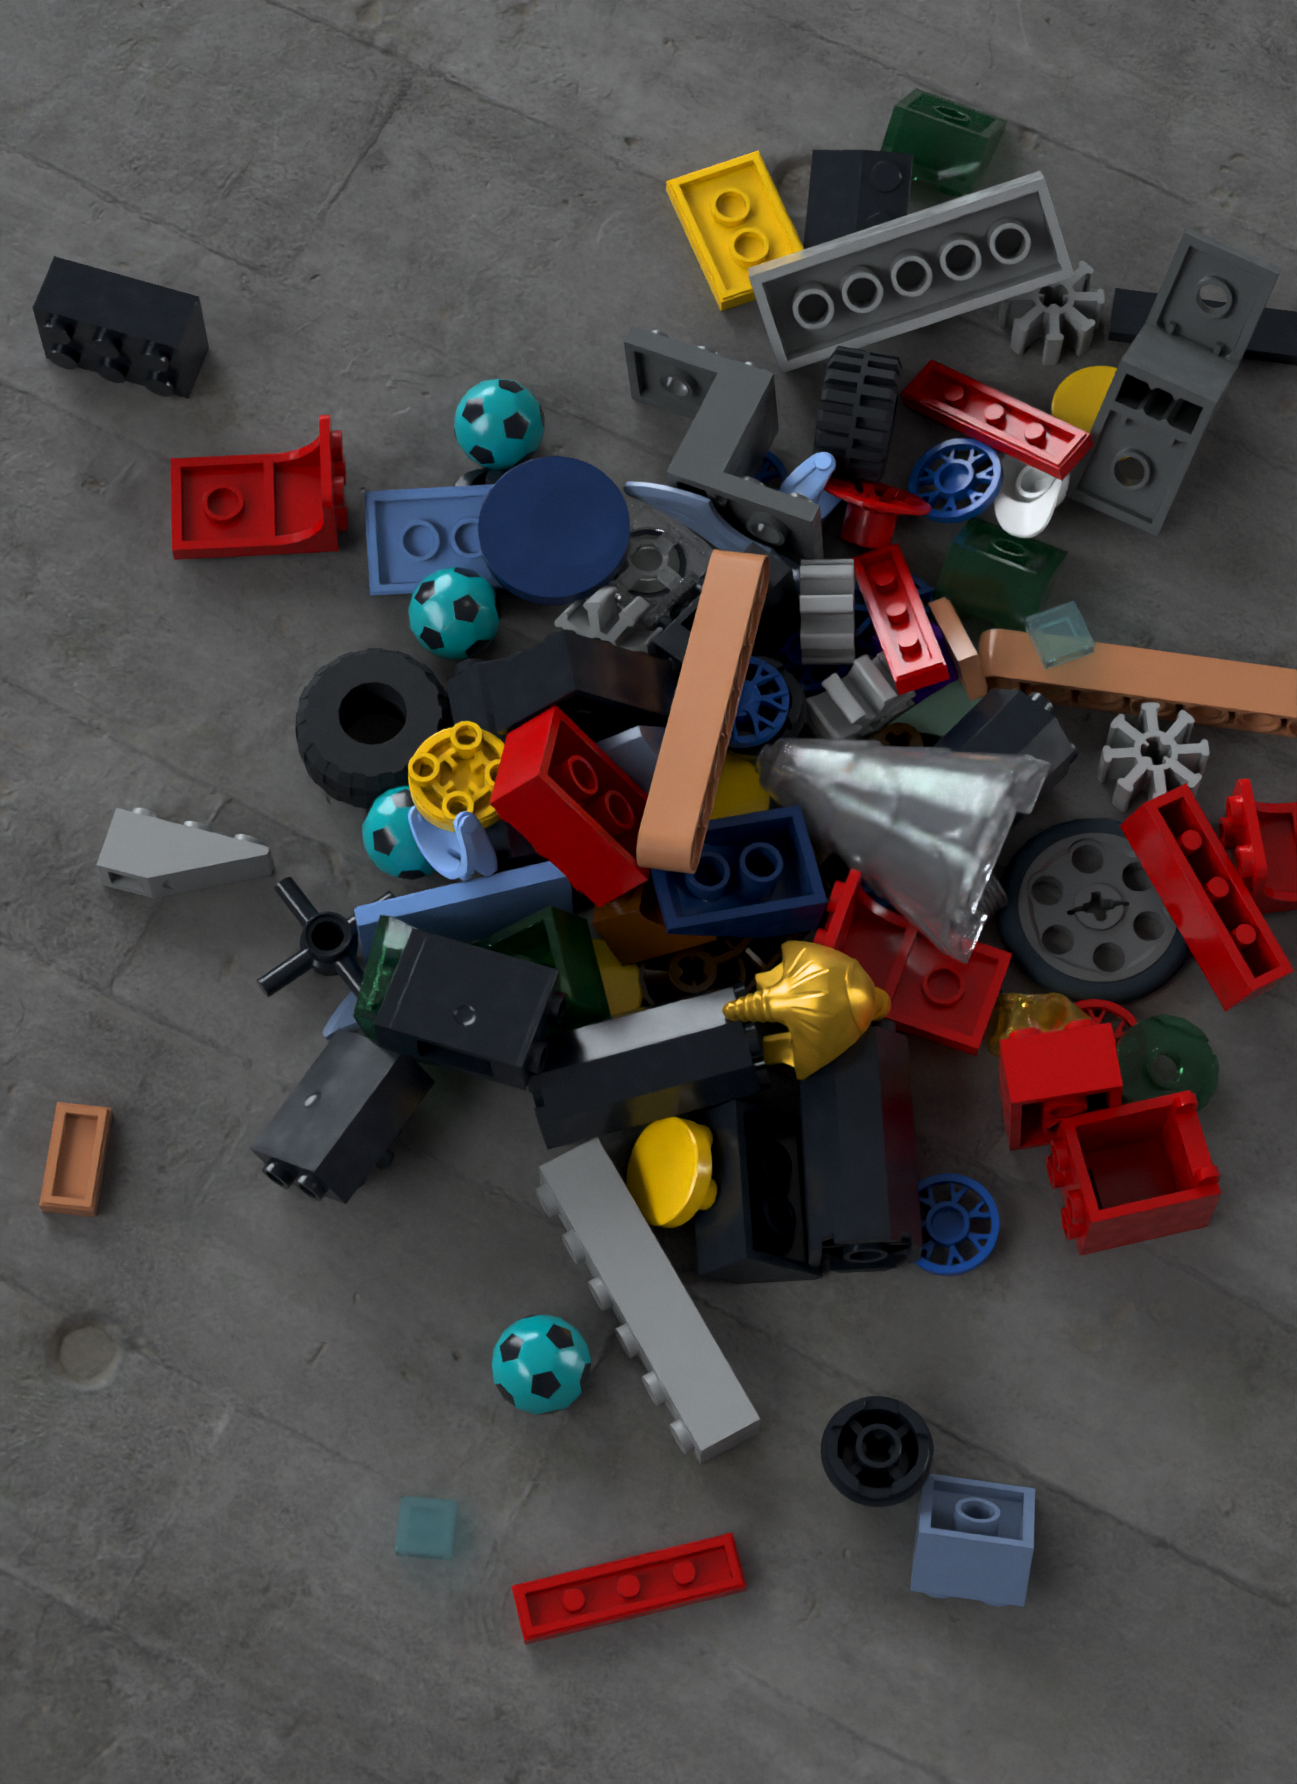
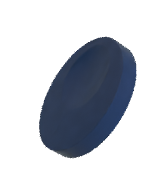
(554, 530)

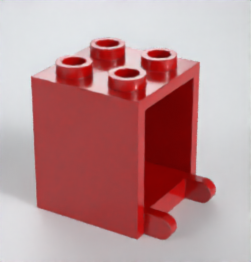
(1145, 1170)

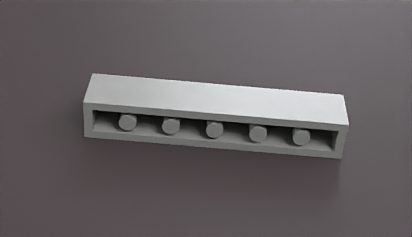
(648, 1301)

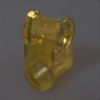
(1041, 1011)

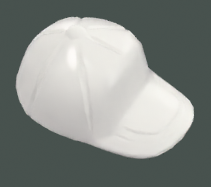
(1027, 498)

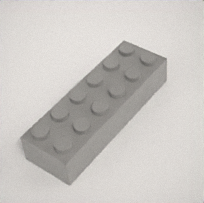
(911, 271)

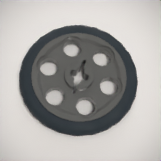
(1074, 973)

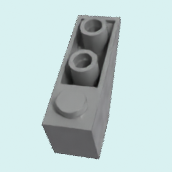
(171, 858)

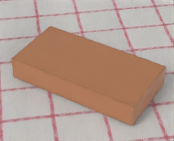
(960, 648)
(76, 1159)

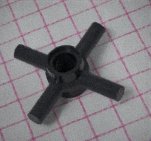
(316, 927)

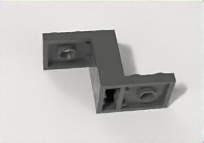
(1172, 381)
(728, 439)

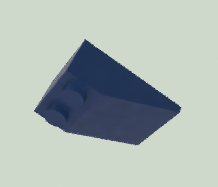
(750, 880)

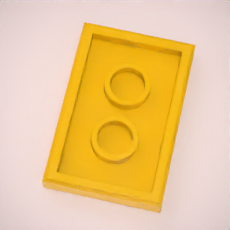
(733, 223)

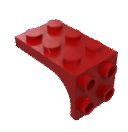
(261, 501)
(1262, 847)
(927, 989)

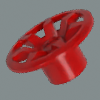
(872, 517)

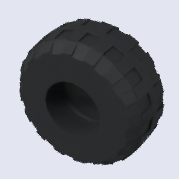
(360, 686)

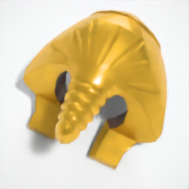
(820, 999)

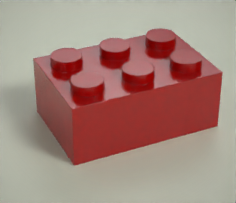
(572, 805)
(1056, 1078)

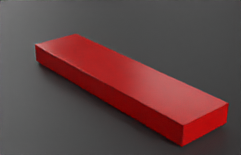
(997, 419)
(899, 619)
(628, 1588)

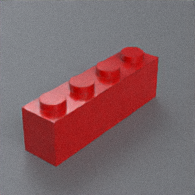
(1206, 897)

